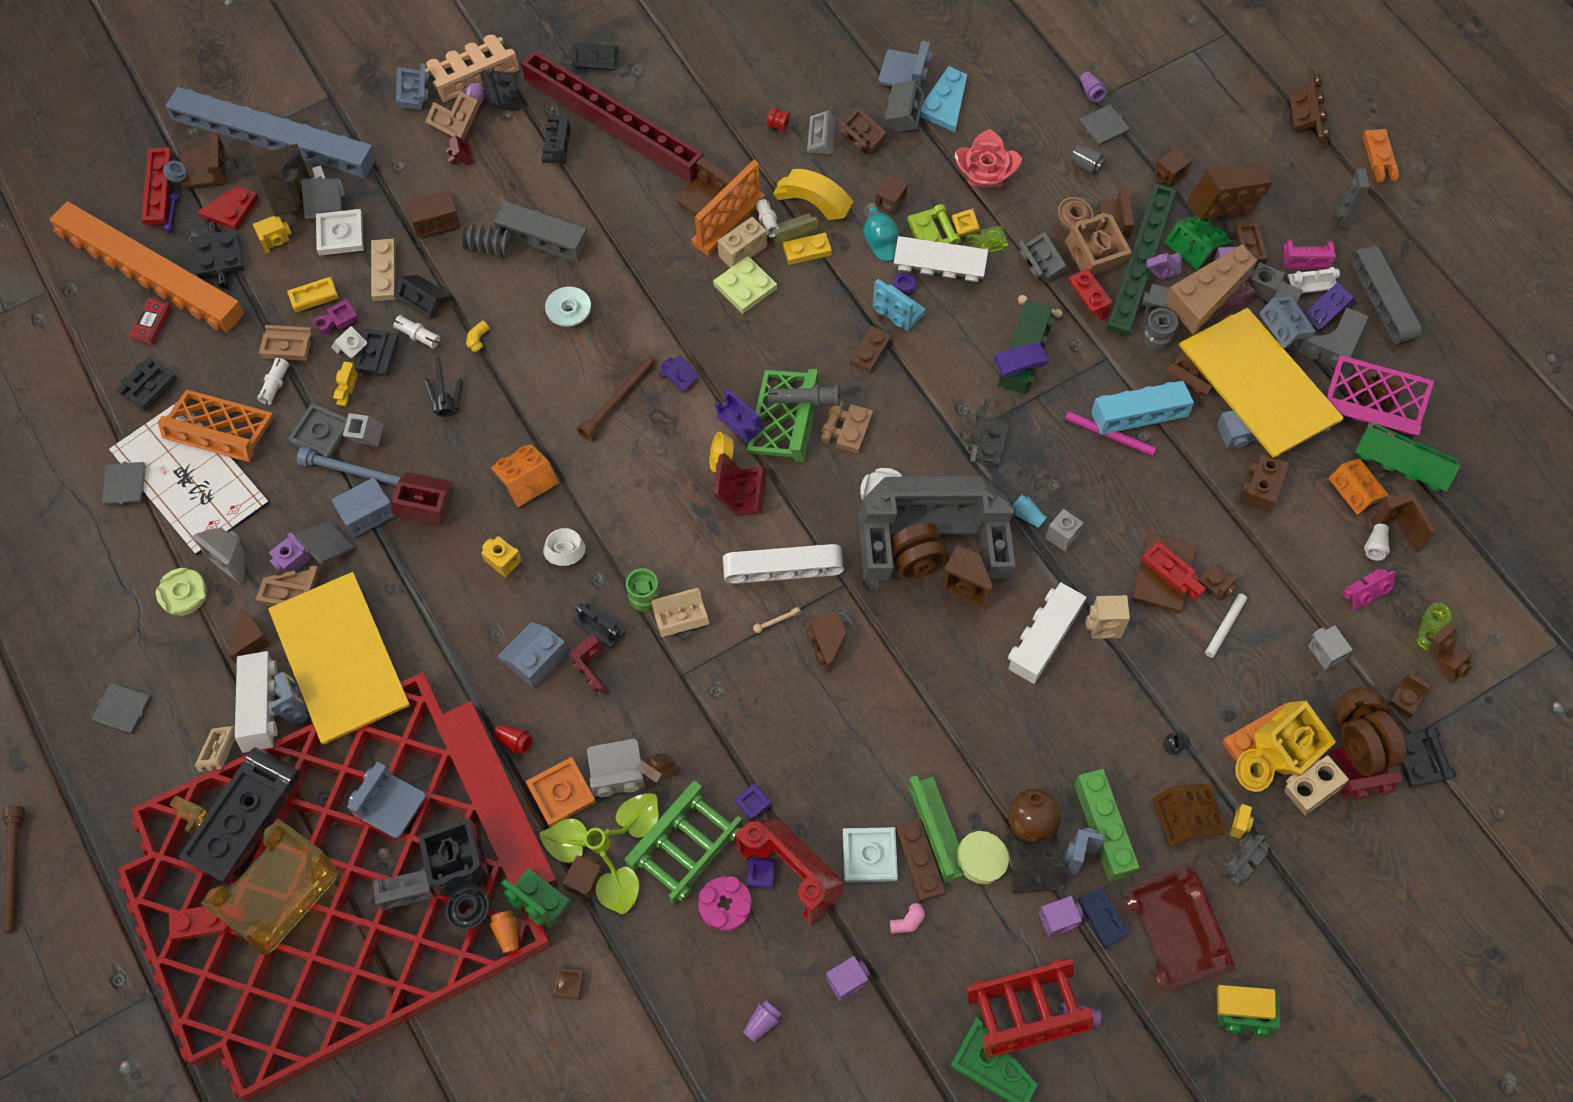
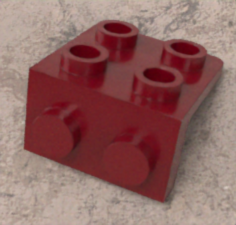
(739, 488)
(1360, 785)

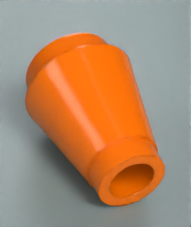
(505, 929)

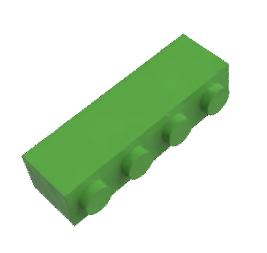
(1104, 817)

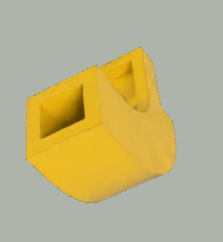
(816, 189)

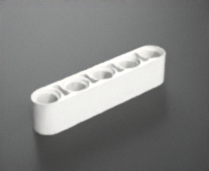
(783, 563)

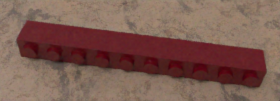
(612, 116)

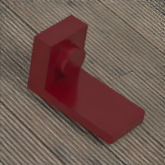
(588, 651)

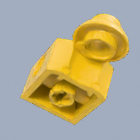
(1285, 745)

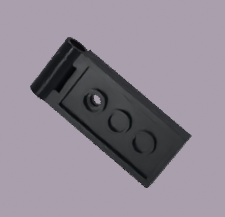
(232, 826)

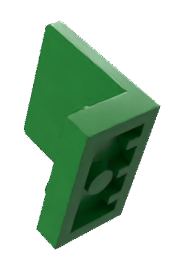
(1196, 240)
(537, 897)

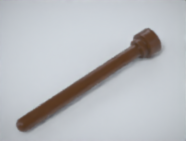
(589, 428)
(13, 818)

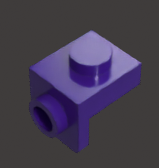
(678, 372)

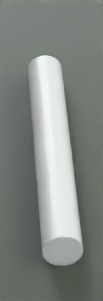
(1226, 625)

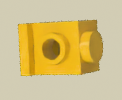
(272, 232)
(502, 562)

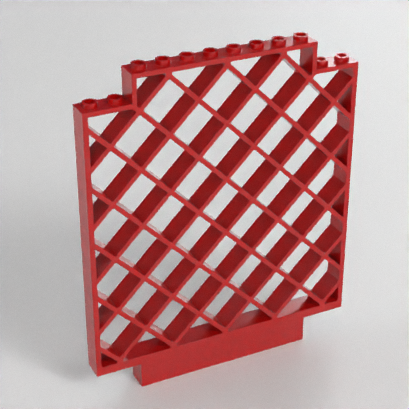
(492, 803)

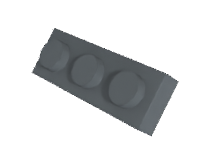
(1352, 198)

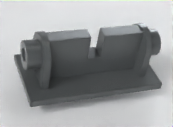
(1251, 849)

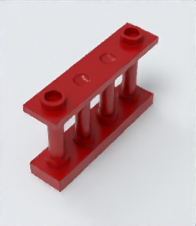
(1036, 1033)

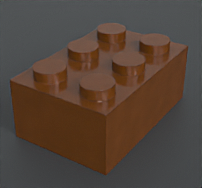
(1230, 190)

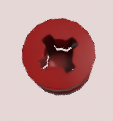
(778, 119)

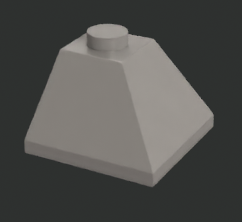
(223, 551)

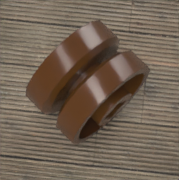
(918, 551)
(1373, 743)

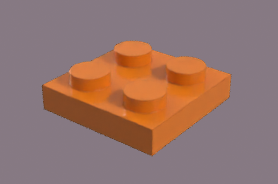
(560, 792)

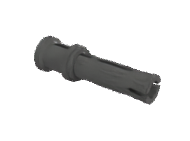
(815, 395)

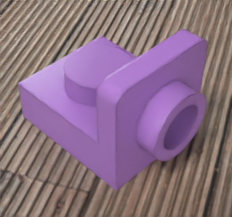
(1165, 265)

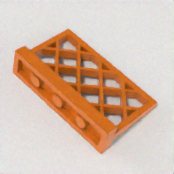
(728, 209)
(208, 437)

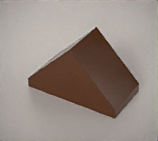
(246, 637)

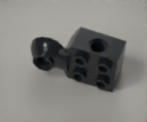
(457, 870)

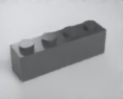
(542, 231)

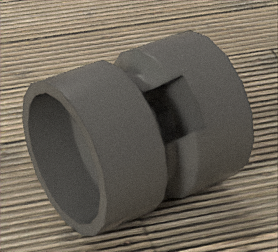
(1160, 329)

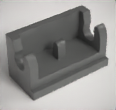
(402, 890)

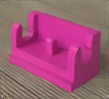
(1308, 257)

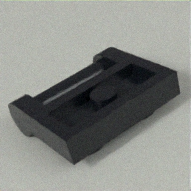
(1417, 765)

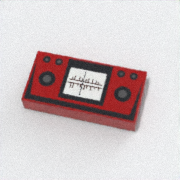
(150, 321)

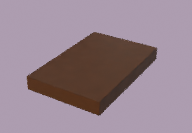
(1154, 590)

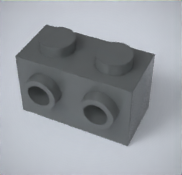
(904, 106)

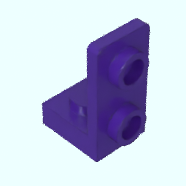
(1329, 306)

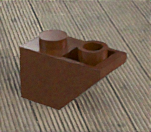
(829, 638)

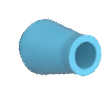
(1028, 511)

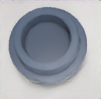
(174, 171)

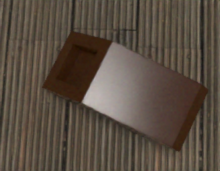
(1448, 655)

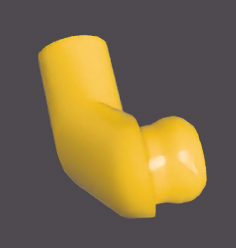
(474, 335)

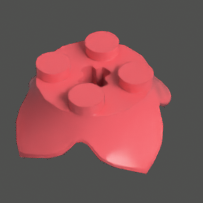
(987, 161)

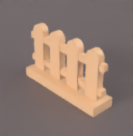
(450, 85)

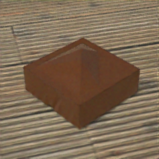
(567, 983)

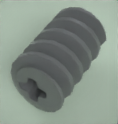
(486, 241)

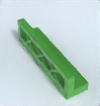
(936, 826)

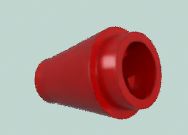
(514, 738)

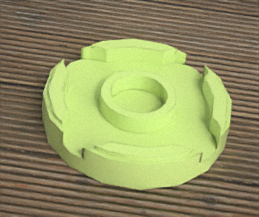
(181, 591)
(982, 857)

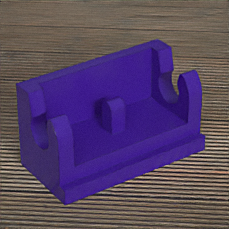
(739, 417)

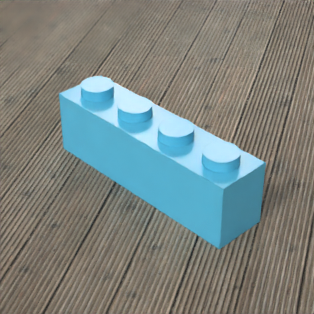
(1142, 407)

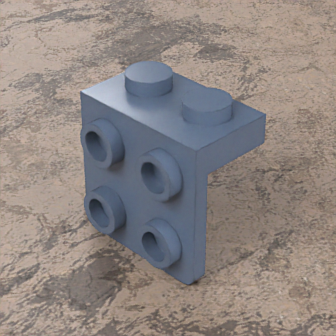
(905, 67)
(385, 801)

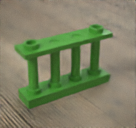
(658, 838)

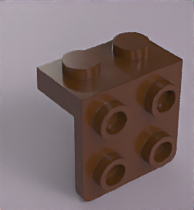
(1410, 516)

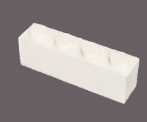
(940, 258)
(1046, 633)
(254, 694)

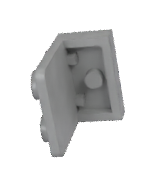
(614, 768)

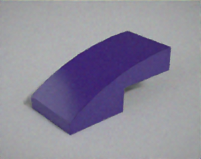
(1020, 358)

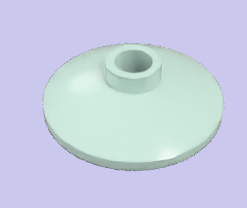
(565, 299)

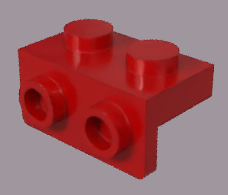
(1091, 293)

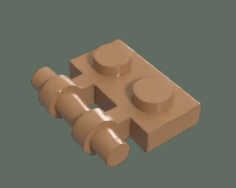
(853, 430)

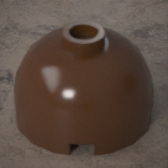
(1358, 703)
(1034, 815)

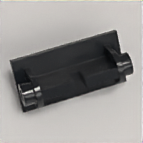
(598, 623)

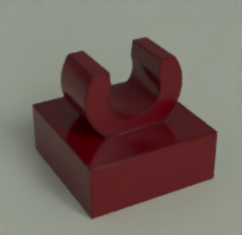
(459, 151)

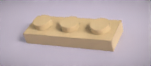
(383, 269)

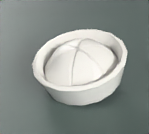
(572, 547)

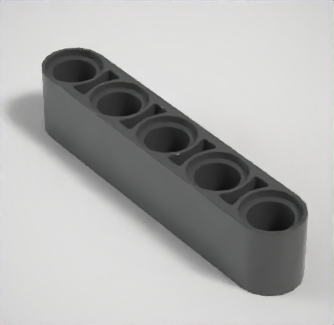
(1385, 294)

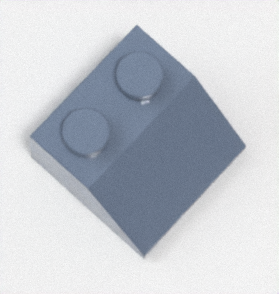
(533, 653)

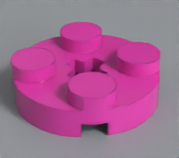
(739, 909)

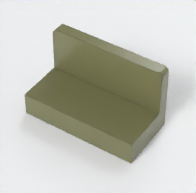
(795, 229)

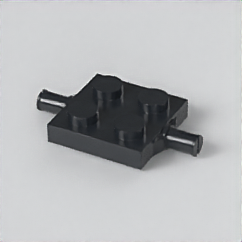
(217, 254)

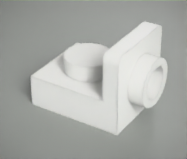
(349, 342)

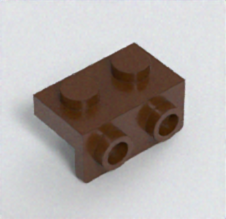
(863, 130)
(1185, 370)

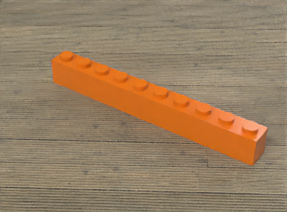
(147, 267)

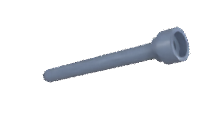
(308, 457)

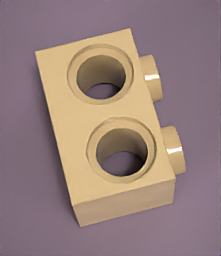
(742, 242)
(1108, 617)
(1319, 789)

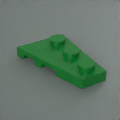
(997, 1074)

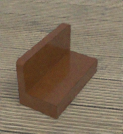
(1120, 210)

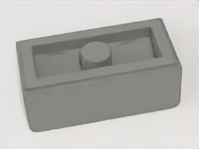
(821, 133)

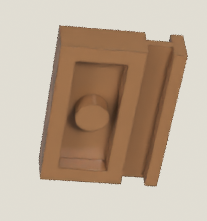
(286, 342)

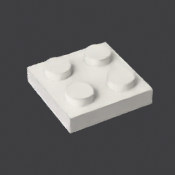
(339, 232)

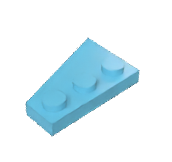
(945, 99)

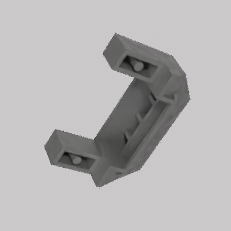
(952, 503)

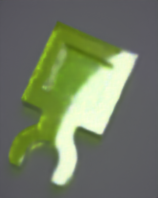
(989, 238)

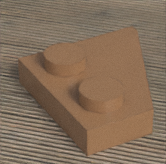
(284, 587)

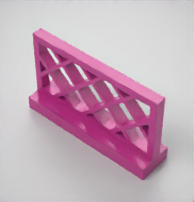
(1381, 418)

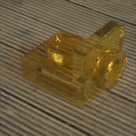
(189, 812)

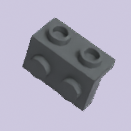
(1043, 256)

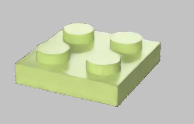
(745, 284)

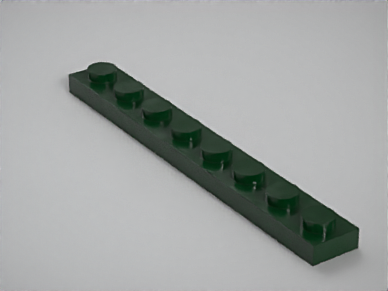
(1137, 271)

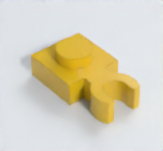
(346, 379)

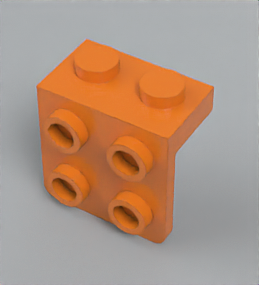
(525, 474)

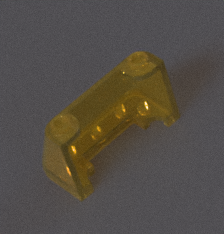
(274, 889)

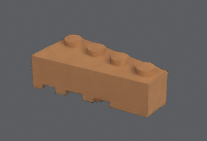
(1209, 288)

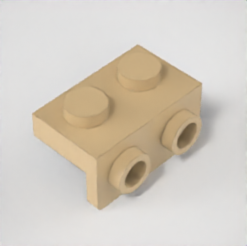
(679, 612)

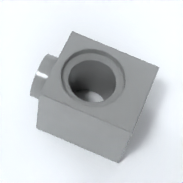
(1064, 530)
(1329, 646)

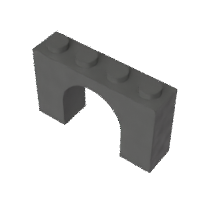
(1329, 346)

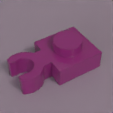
(339, 315)

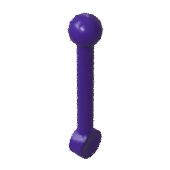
(174, 199)

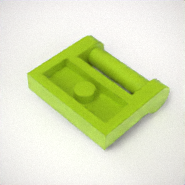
(925, 228)

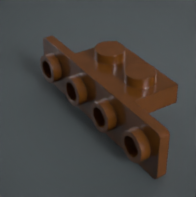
(1308, 108)

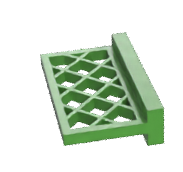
(803, 419)

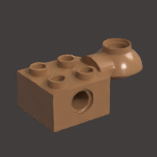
(1093, 241)

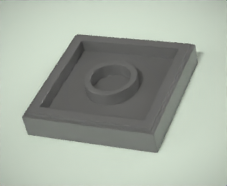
(319, 430)

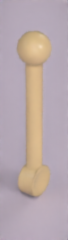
(1057, 313)
(759, 627)

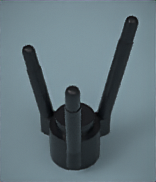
(444, 404)

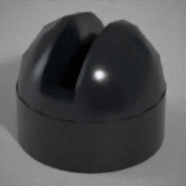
(1169, 745)

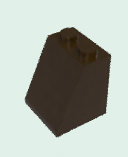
(281, 178)

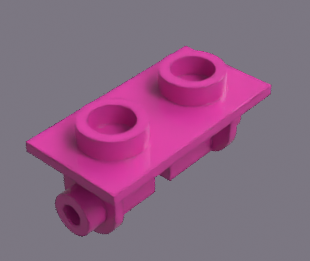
(1377, 583)

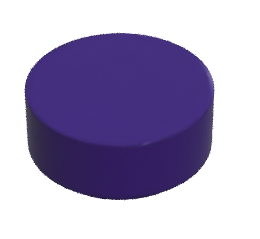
(905, 283)

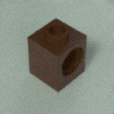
(1172, 167)
(891, 194)
(583, 876)

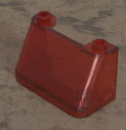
(1181, 928)

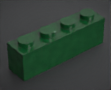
(1030, 329)

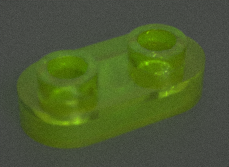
(1430, 626)

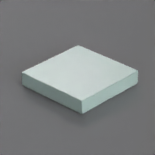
(870, 854)

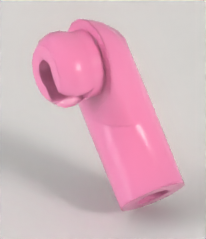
(910, 922)

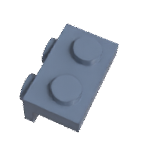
(410, 87)
(1084, 842)

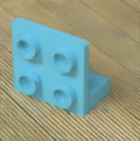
(896, 305)

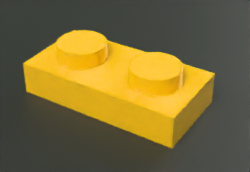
(807, 248)

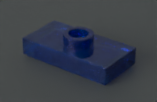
(1103, 917)

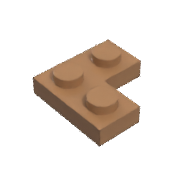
(456, 120)

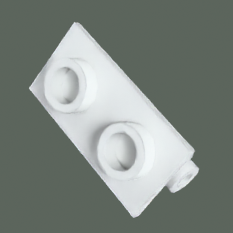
(1314, 280)

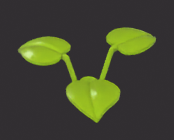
(567, 838)

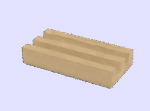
(220, 748)

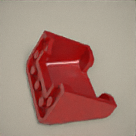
(819, 884)

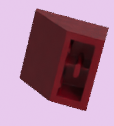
(421, 498)

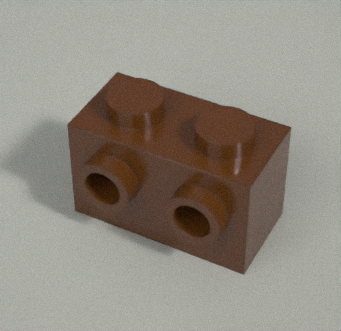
(1265, 482)

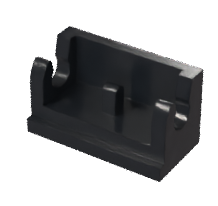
(556, 140)

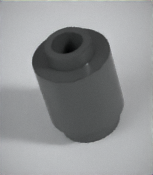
(1088, 159)

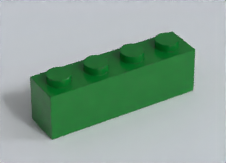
(1408, 457)

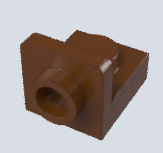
(1218, 582)
(1409, 694)

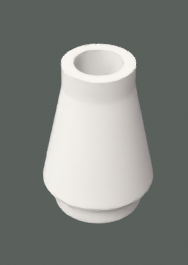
(1378, 543)

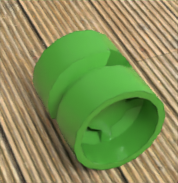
(642, 589)

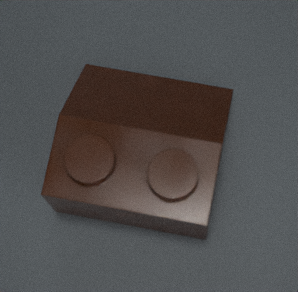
(967, 577)

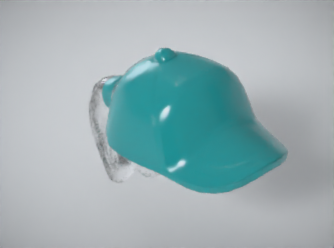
(880, 233)

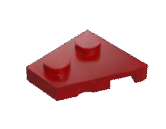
(230, 208)

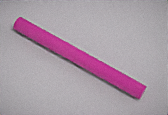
(1117, 436)

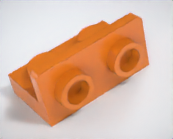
(1358, 485)

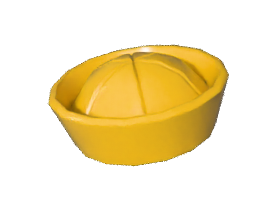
(721, 444)

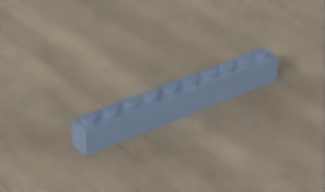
(270, 131)

